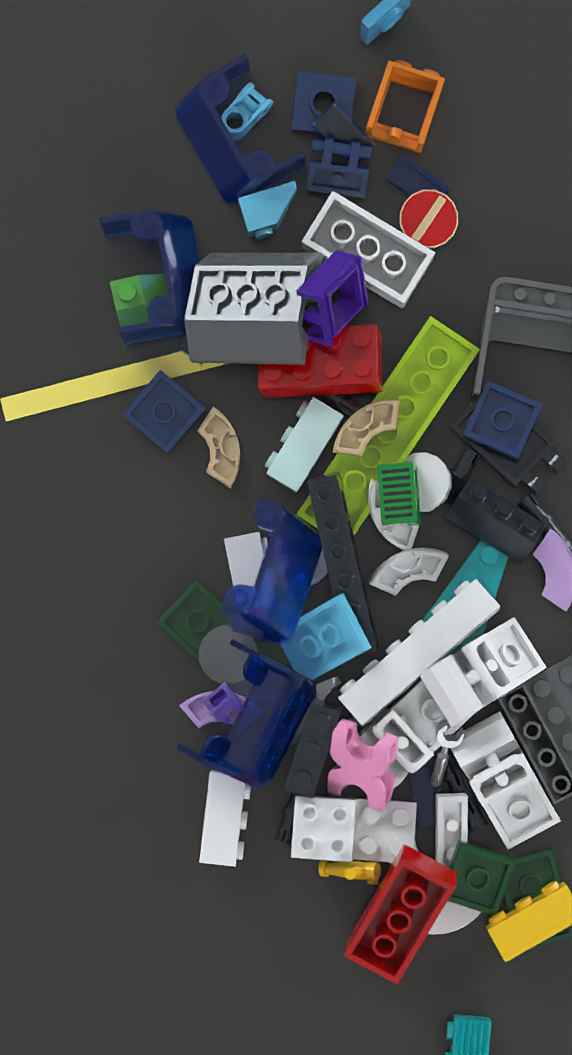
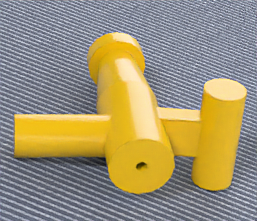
(352, 870)

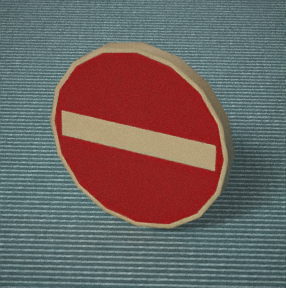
(429, 218)

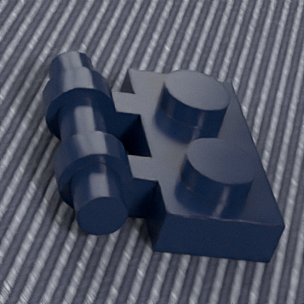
(341, 178)

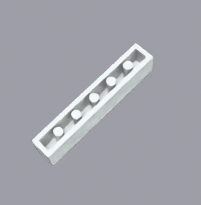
(421, 650)

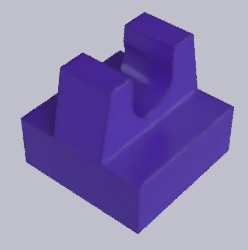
(222, 702)

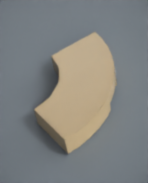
(365, 425)
(223, 447)

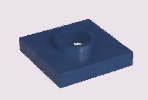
(308, 87)

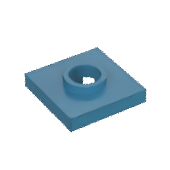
(382, 18)

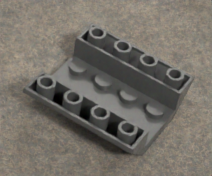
(248, 308)
(543, 723)

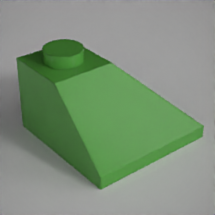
(134, 294)

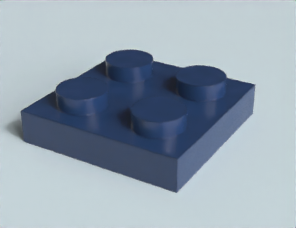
(163, 411)
(502, 419)

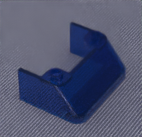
(228, 169)
(179, 259)
(265, 726)

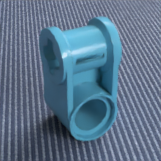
(248, 108)

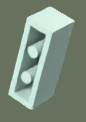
(303, 444)

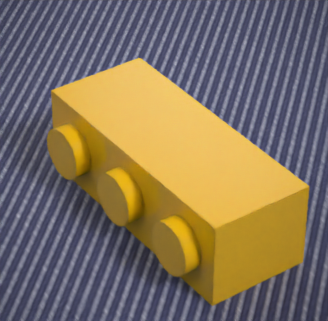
(531, 920)

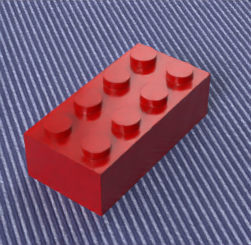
(346, 368)
(400, 914)

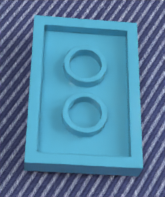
(325, 639)

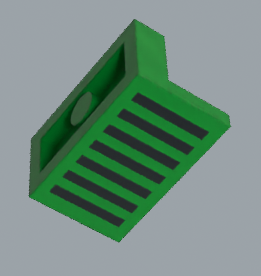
(399, 494)

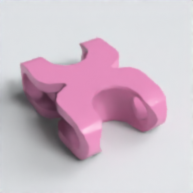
(362, 764)

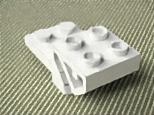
(482, 671)
(414, 723)
(504, 781)
(350, 829)

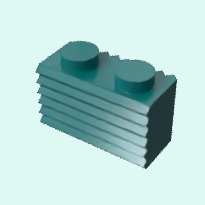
(468, 1035)

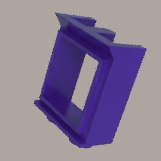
(337, 271)

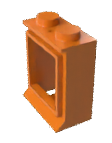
(403, 73)

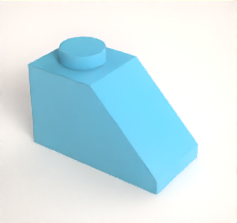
(266, 209)

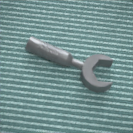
(446, 742)

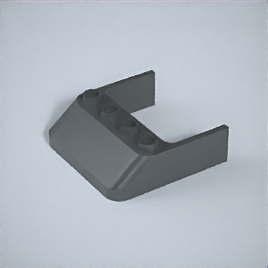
(525, 315)

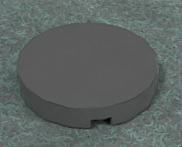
(220, 659)

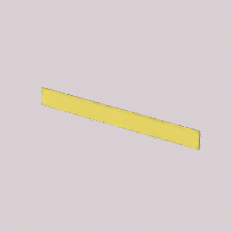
(98, 385)

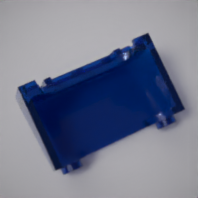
(283, 581)

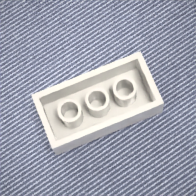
(389, 257)

